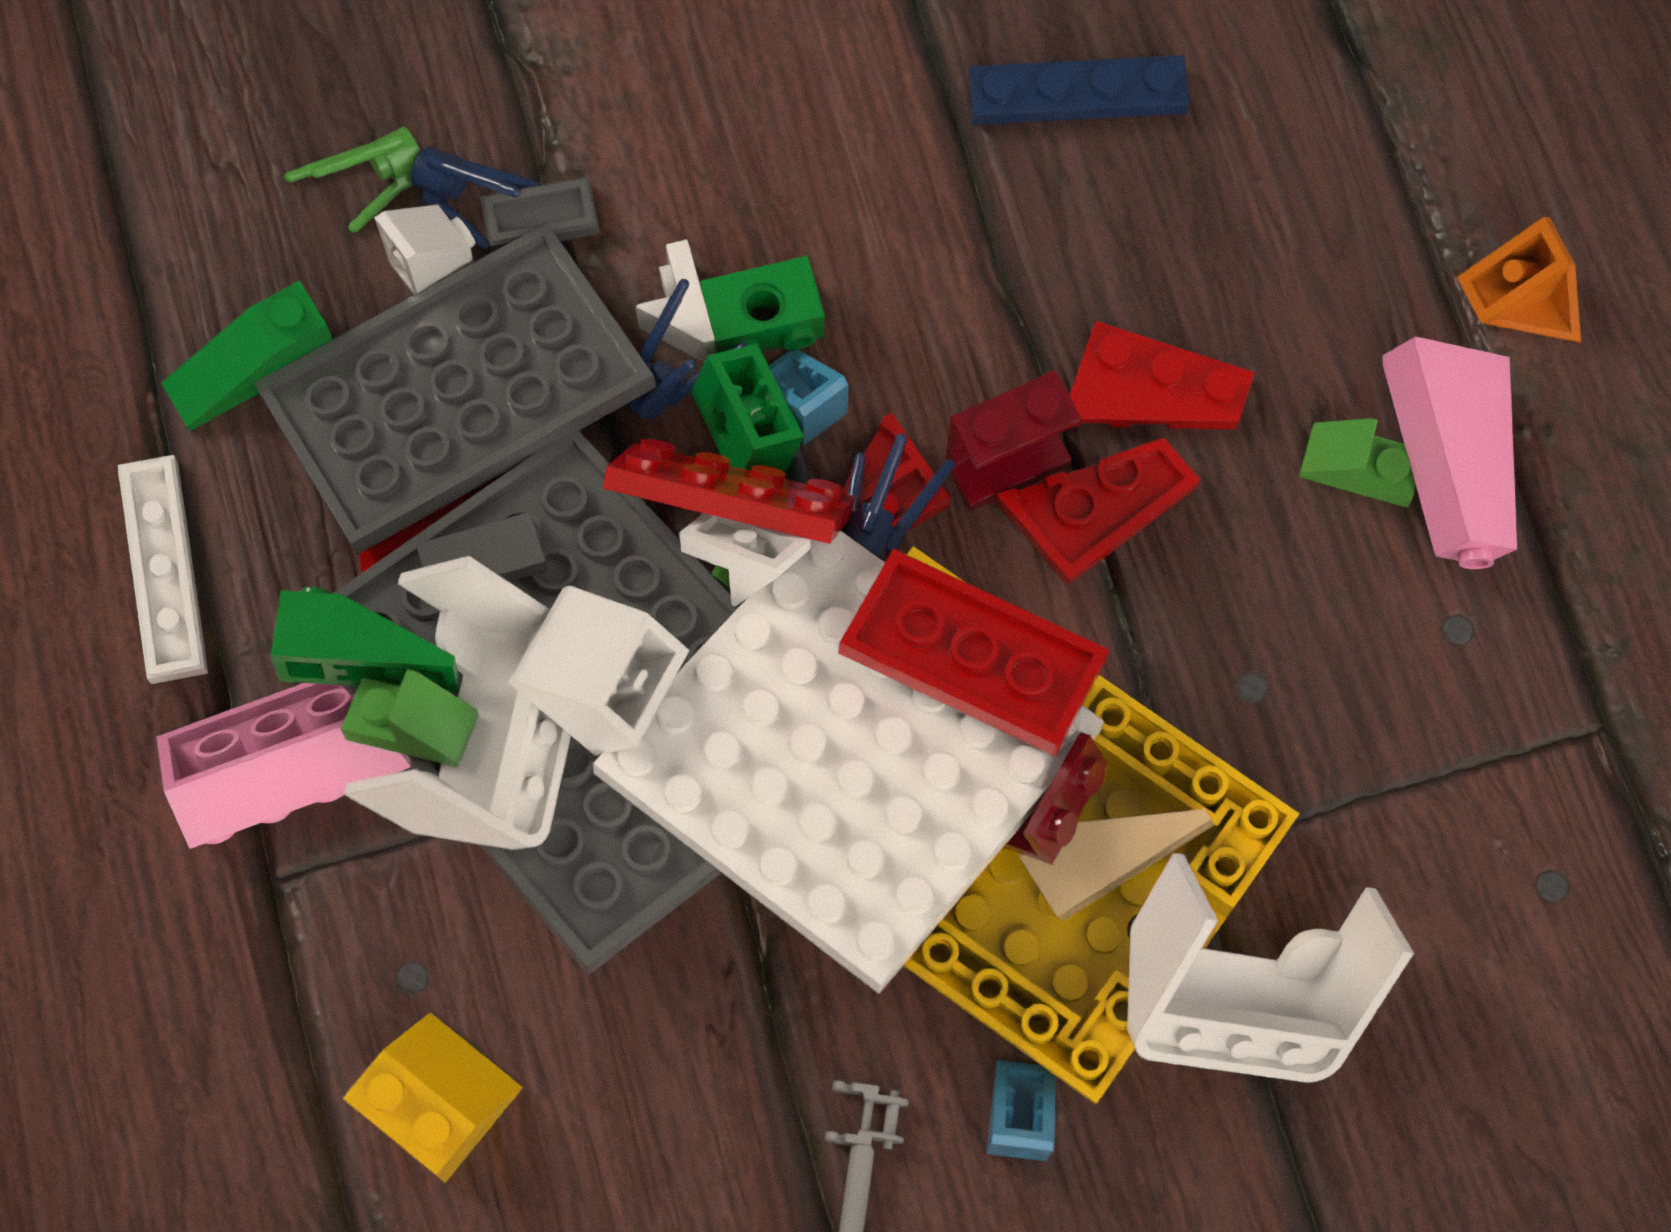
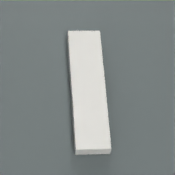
(162, 569)

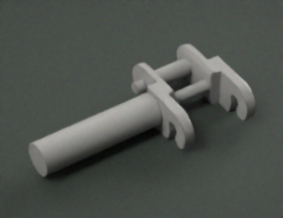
(861, 1152)

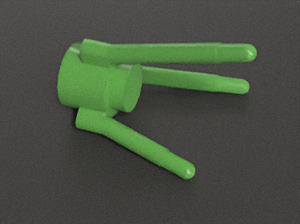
(389, 156)

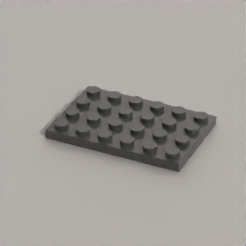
(453, 387)

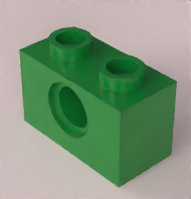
(781, 286)

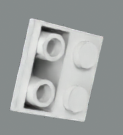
(599, 669)

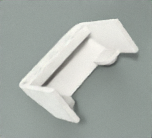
(516, 752)
(1250, 1012)

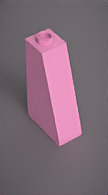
(1458, 444)

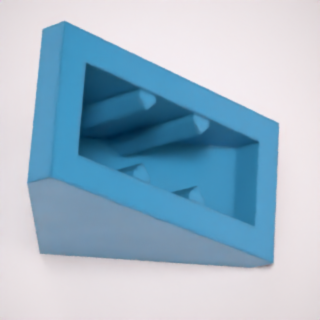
(812, 391)
(1022, 1111)

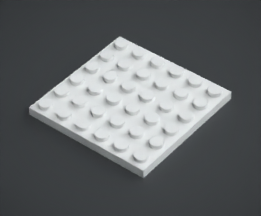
(826, 781)

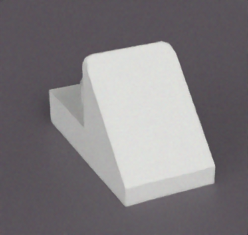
(690, 326)
(748, 551)

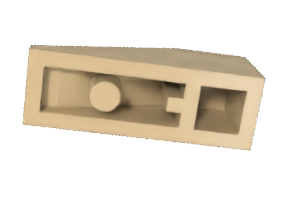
(1109, 854)

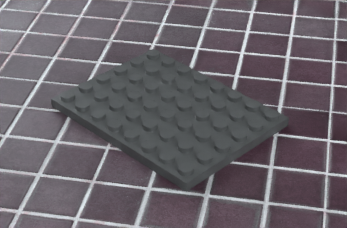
(605, 862)

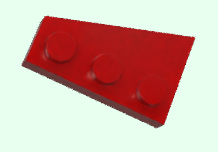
(1149, 382)
(1095, 510)

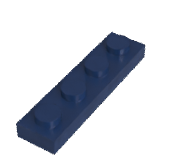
(1078, 90)

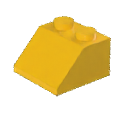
(433, 1095)

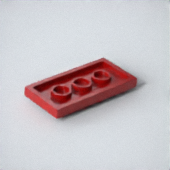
(742, 495)
(974, 652)

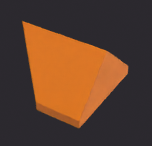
(1527, 285)

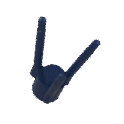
(446, 176)
(668, 380)
(872, 523)

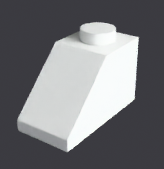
(424, 244)

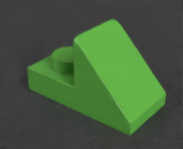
(1357, 461)
(411, 719)

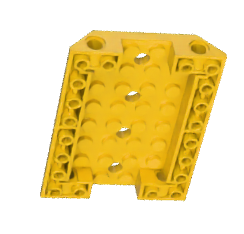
(1066, 984)

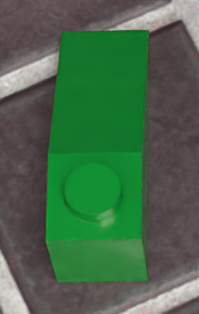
(245, 352)
(339, 642)

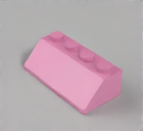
(264, 762)

